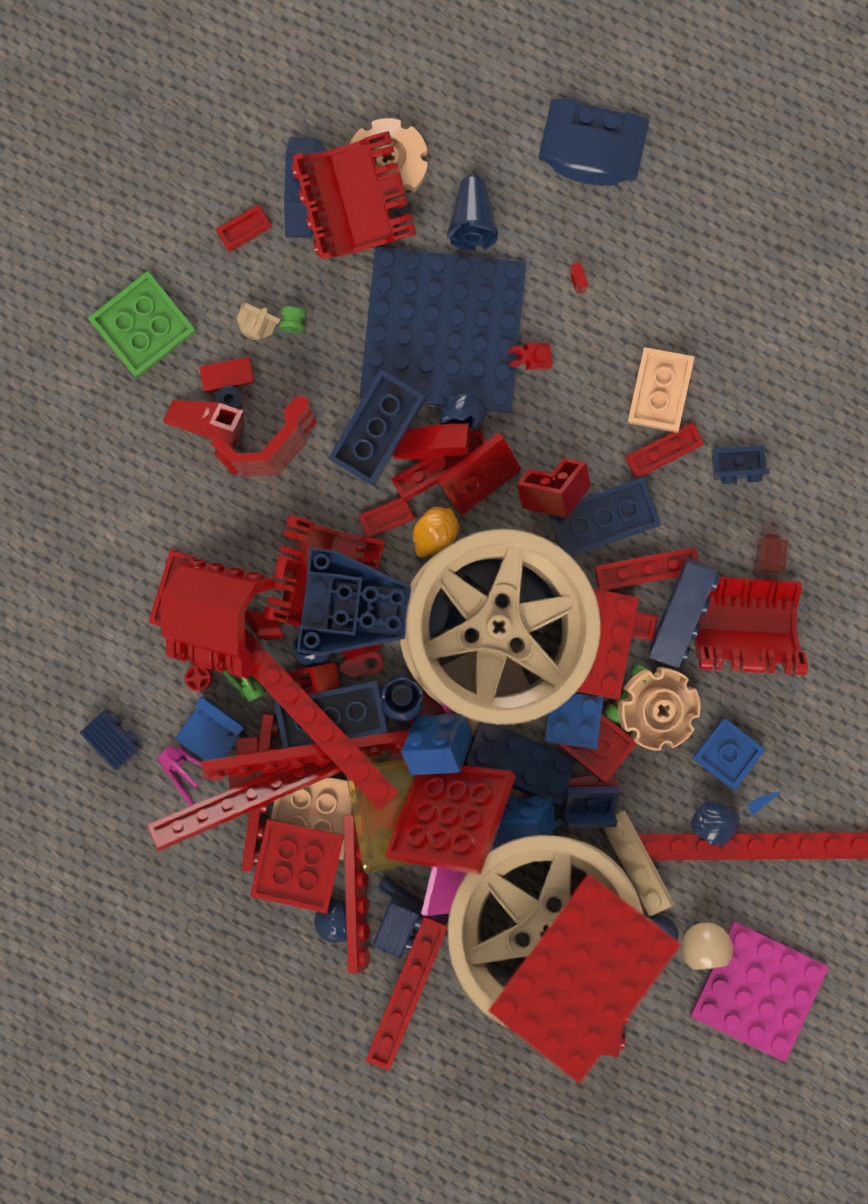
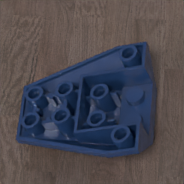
(349, 605)

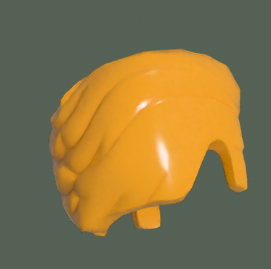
(435, 531)

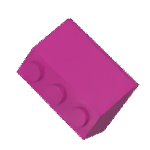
(442, 890)

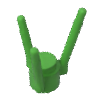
(251, 687)

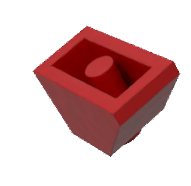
(317, 678)

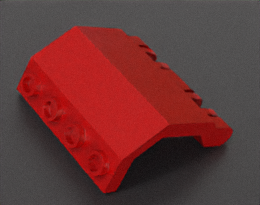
(350, 197)
(279, 451)
(295, 569)
(206, 615)
(752, 627)

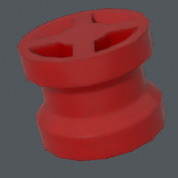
(194, 679)

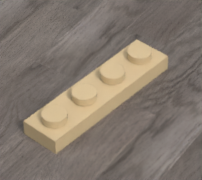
(638, 865)

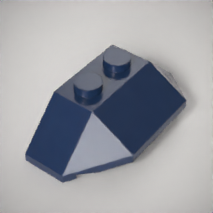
(294, 209)

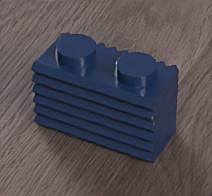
(111, 739)
(397, 925)

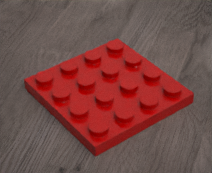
(451, 819)

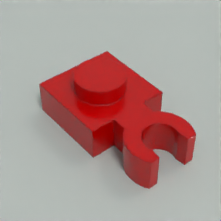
(534, 355)

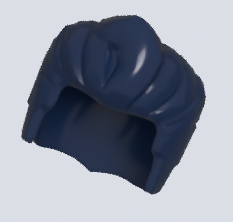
(463, 410)
(402, 698)
(715, 823)

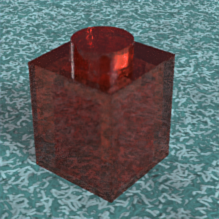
(771, 554)

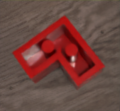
(556, 491)

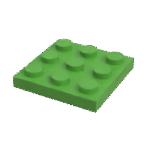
(142, 324)

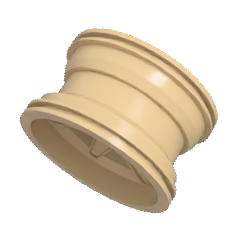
(572, 602)
(466, 949)

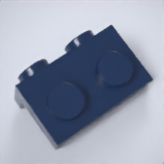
(739, 463)
(590, 807)

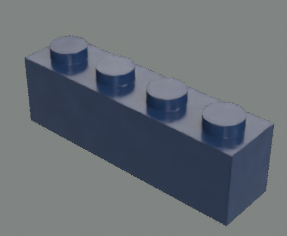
(682, 612)

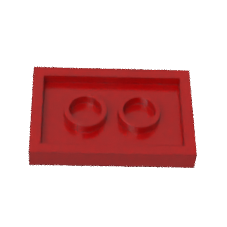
(479, 474)
(611, 750)

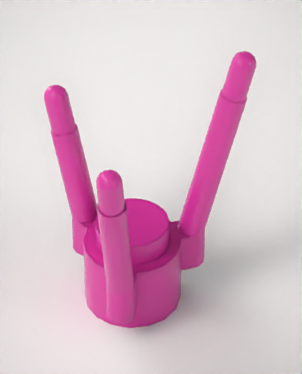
(172, 761)

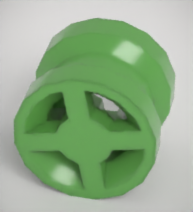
(293, 320)

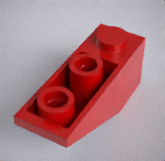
(207, 419)

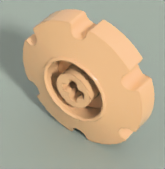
(408, 153)
(641, 711)

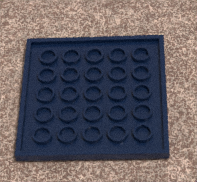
(445, 324)

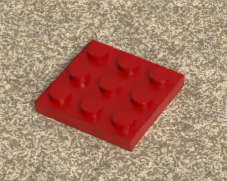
(297, 865)

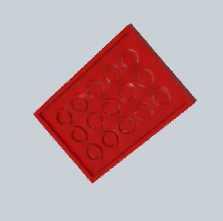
(584, 978)

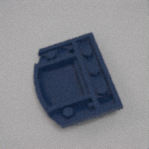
(593, 143)

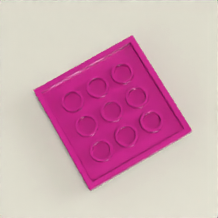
(760, 993)

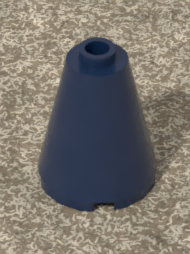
(472, 216)

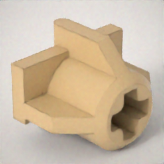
(255, 322)

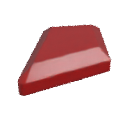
(262, 627)

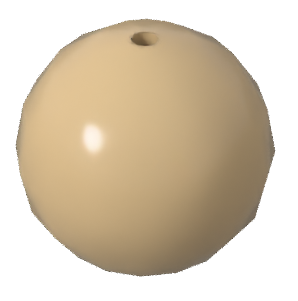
(706, 946)

